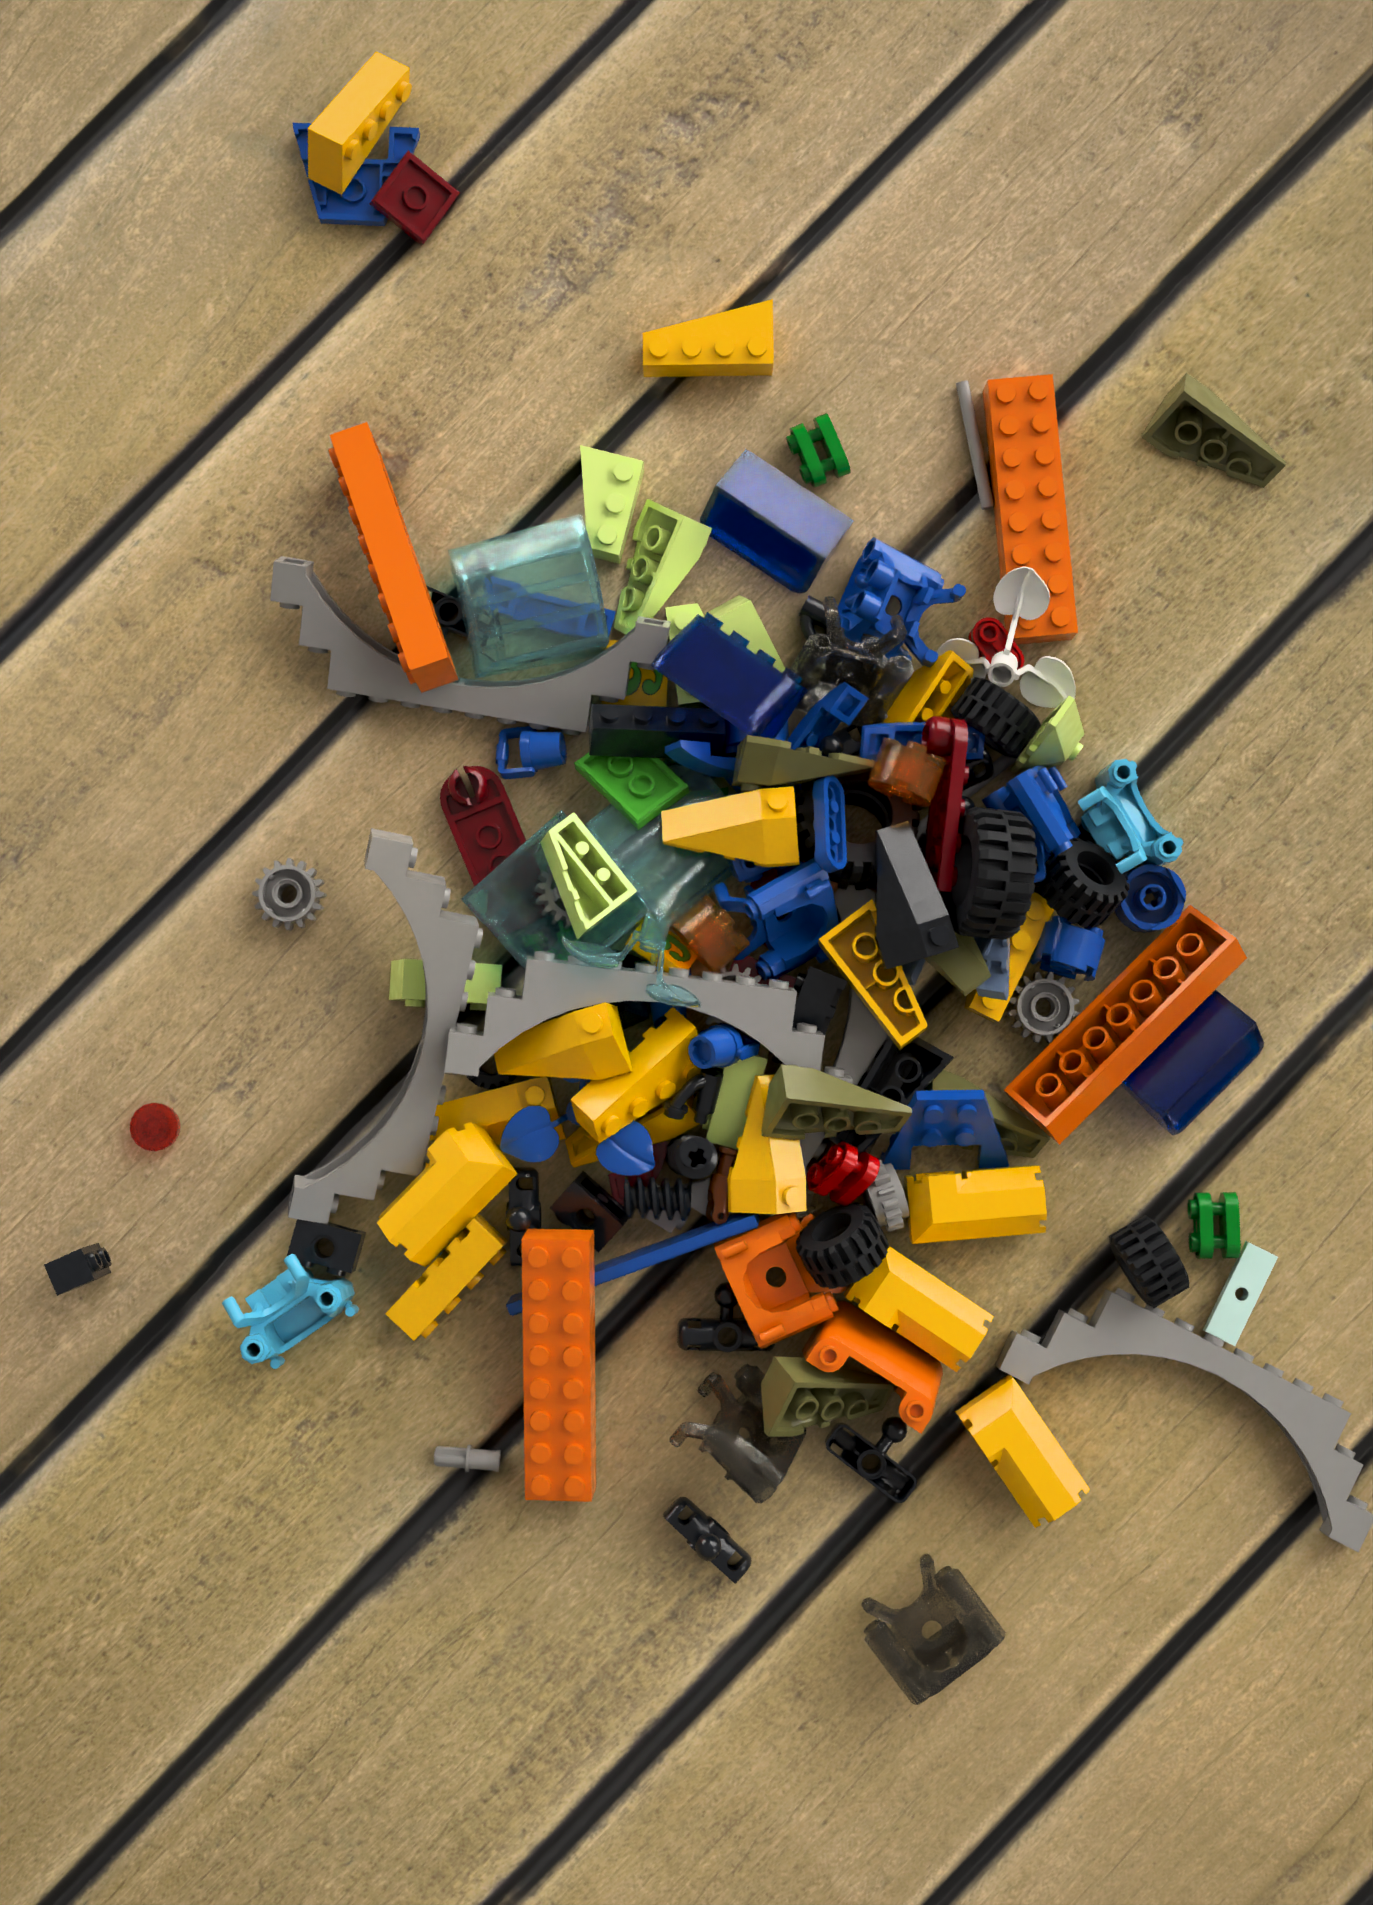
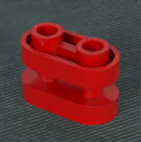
(991, 638)
(843, 1173)

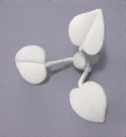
(1051, 680)

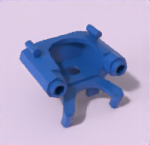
(888, 573)
(1038, 798)
(792, 941)

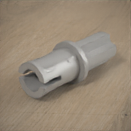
(467, 1458)

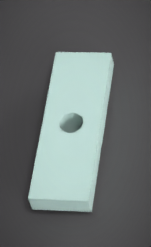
(1250, 1274)

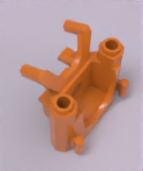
(771, 1310)

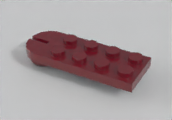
(949, 740)
(481, 825)

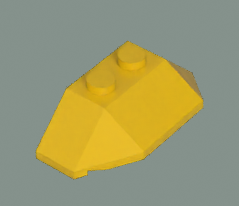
(932, 690)

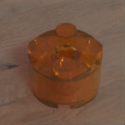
(907, 772)
(710, 934)

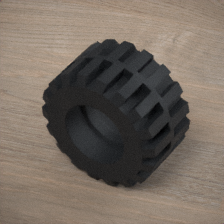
(998, 716)
(1083, 884)
(842, 1245)
(1149, 1261)

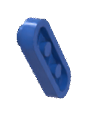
(829, 824)

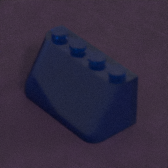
(774, 522)
(731, 677)
(1195, 1063)

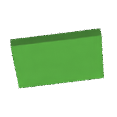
(633, 785)

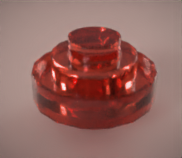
(155, 1126)

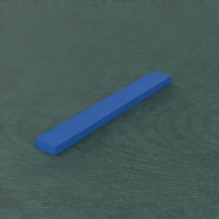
(662, 1251)

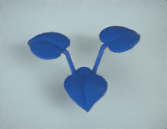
(534, 1139)

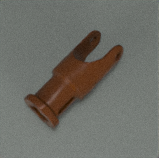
(718, 1186)

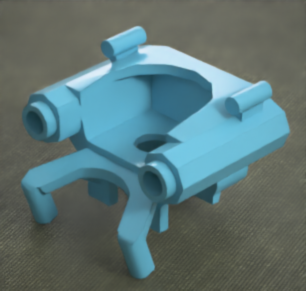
(1123, 822)
(289, 1311)

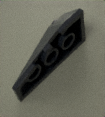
(908, 903)

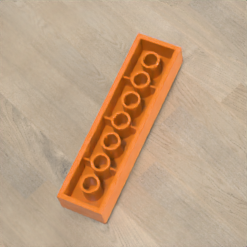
(1030, 498)
(391, 558)
(1125, 1023)
(559, 1364)

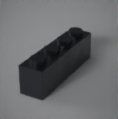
(648, 729)
(898, 1076)

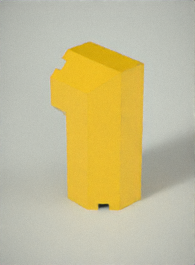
(451, 1190)
(975, 1205)
(921, 1309)
(1023, 1451)

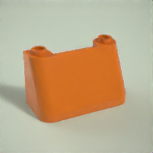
(882, 1351)

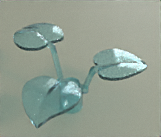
(652, 940)

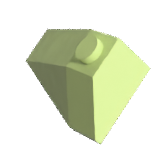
(662, 558)
(1054, 740)

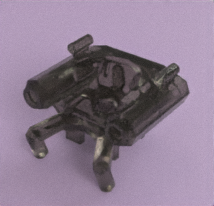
(836, 659)
(754, 1462)
(929, 1665)

